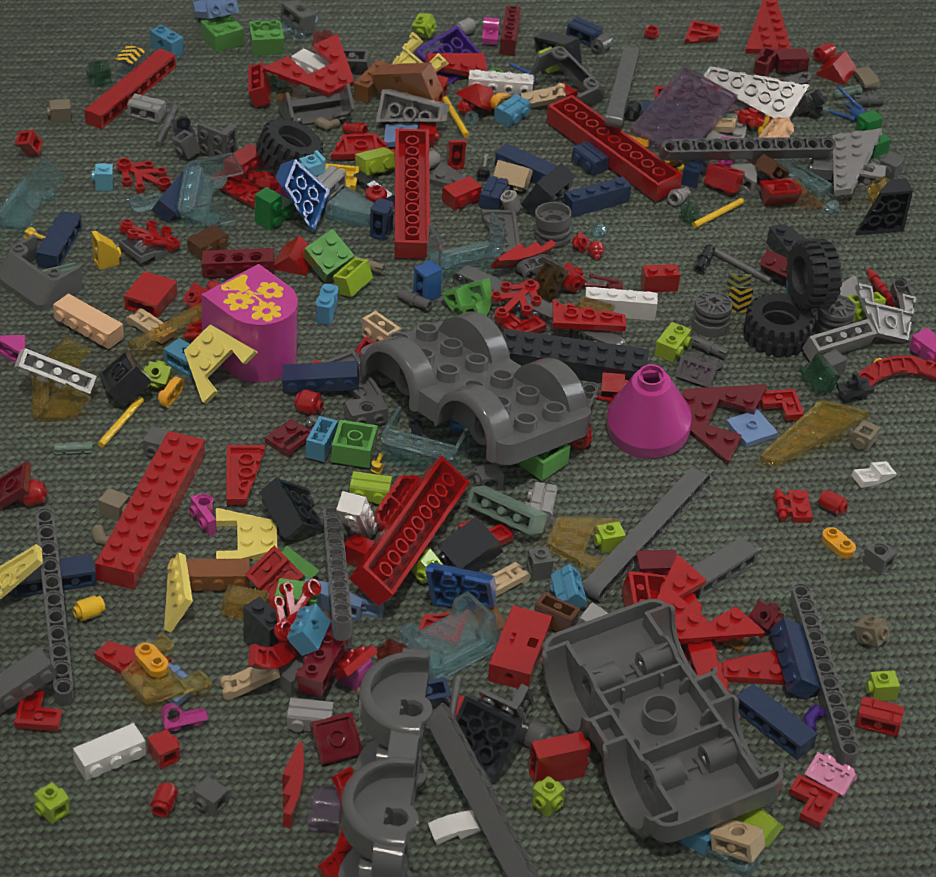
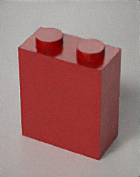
(150, 293)
(559, 757)

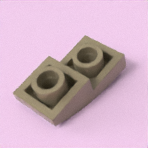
(866, 77)

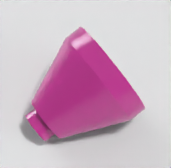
(649, 415)

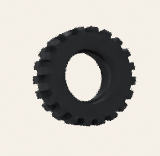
(286, 141)
(814, 273)
(777, 325)

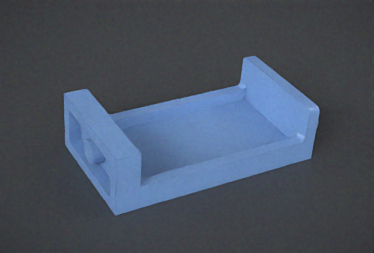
(214, 8)

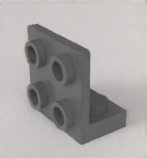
(216, 142)
(698, 368)
(520, 703)

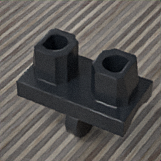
(818, 100)
(182, 123)
(855, 387)

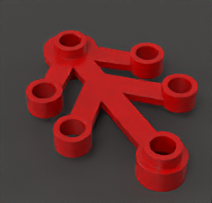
(125, 166)
(152, 236)
(528, 286)
(282, 627)

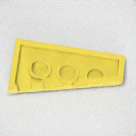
(19, 568)
(178, 591)

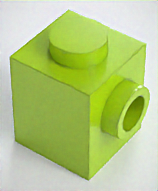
(608, 536)
(883, 685)

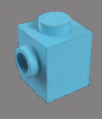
(103, 177)

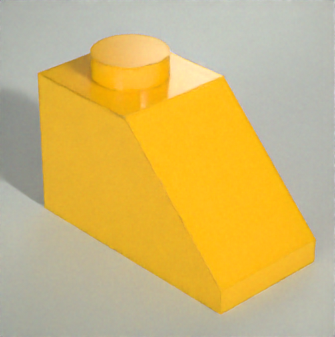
(104, 251)

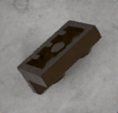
(550, 279)

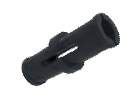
(704, 259)

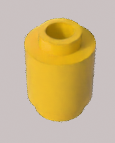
(88, 608)

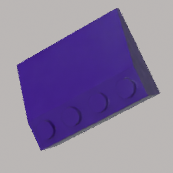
(449, 42)

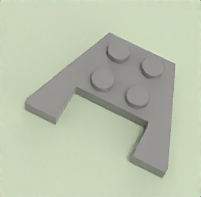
(888, 321)

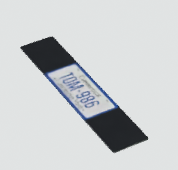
(370, 182)

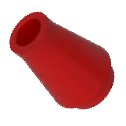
(355, 128)

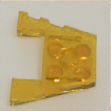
(572, 536)
(169, 686)

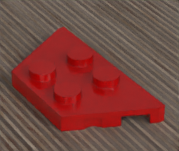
(357, 143)

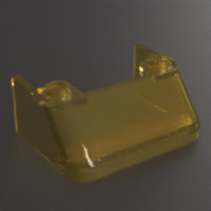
(61, 403)

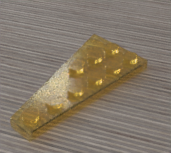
(189, 316)
(813, 428)

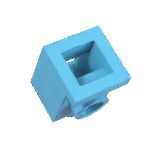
(314, 163)

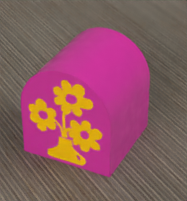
(259, 313)

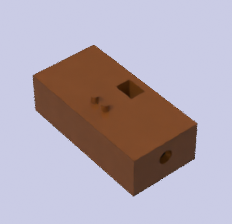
(409, 78)

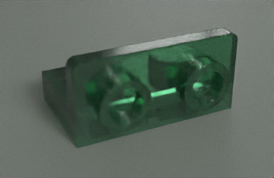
(820, 374)

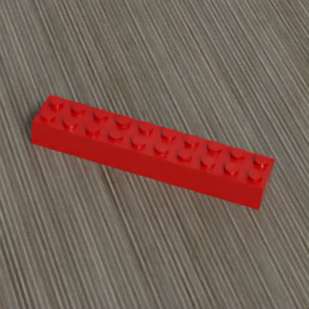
(625, 154)
(411, 193)
(150, 510)
(409, 531)

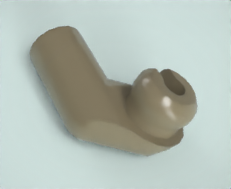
(326, 124)
(99, 534)

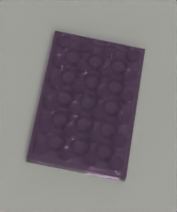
(684, 109)

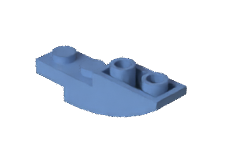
(360, 604)

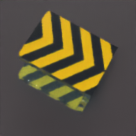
(130, 57)
(739, 291)

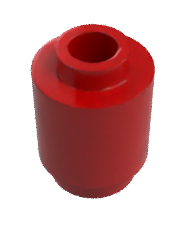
(824, 52)
(833, 502)
(164, 799)

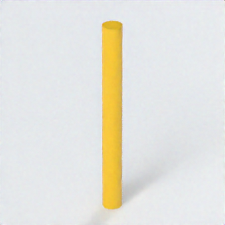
(456, 118)
(717, 213)
(120, 422)

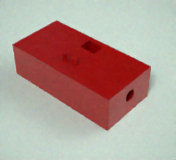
(519, 647)

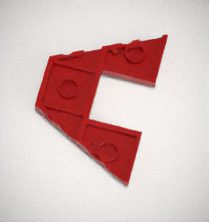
(326, 80)
(692, 626)

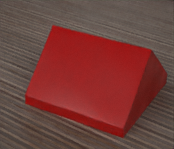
(837, 68)
(478, 95)
(780, 191)
(291, 258)

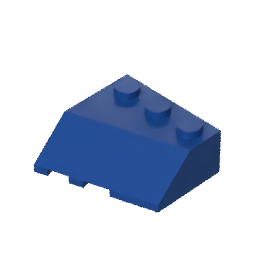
(303, 190)
(450, 582)

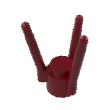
(614, 283)

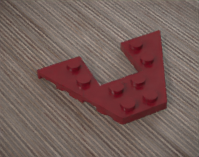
(703, 405)

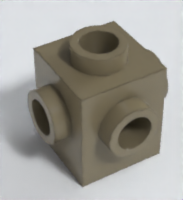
(872, 630)

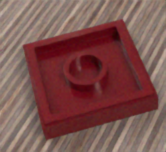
(14, 484)
(336, 738)

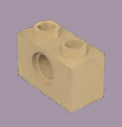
(738, 840)

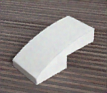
(875, 474)
(458, 824)

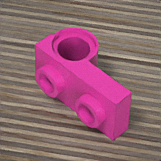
(490, 31)
(202, 510)
(192, 717)

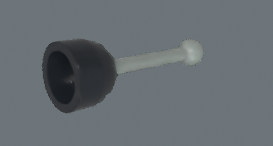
(483, 172)

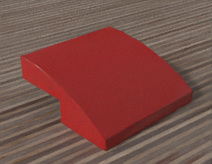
(270, 569)

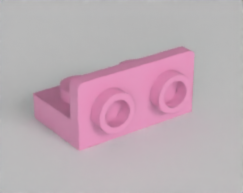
(831, 774)

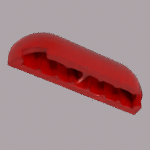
(394, 499)

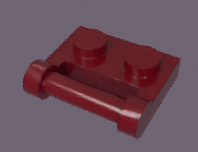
(286, 434)

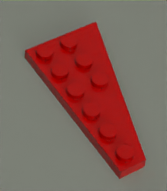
(768, 29)

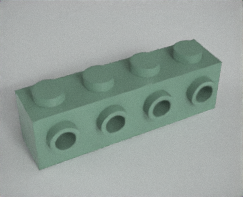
(507, 510)

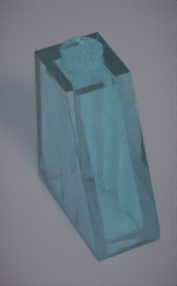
(349, 208)

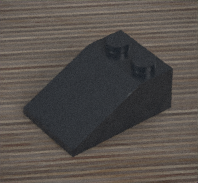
(125, 378)

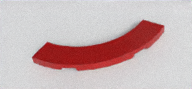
(897, 366)
(271, 657)
(331, 865)

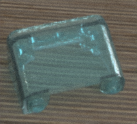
(455, 639)

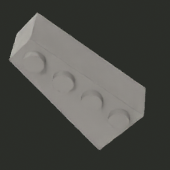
(404, 107)

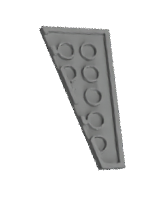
(760, 92)
(850, 157)

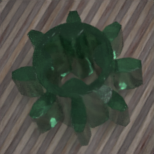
(690, 211)

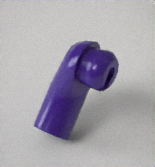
(811, 715)

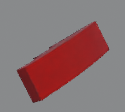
(518, 253)
(293, 786)

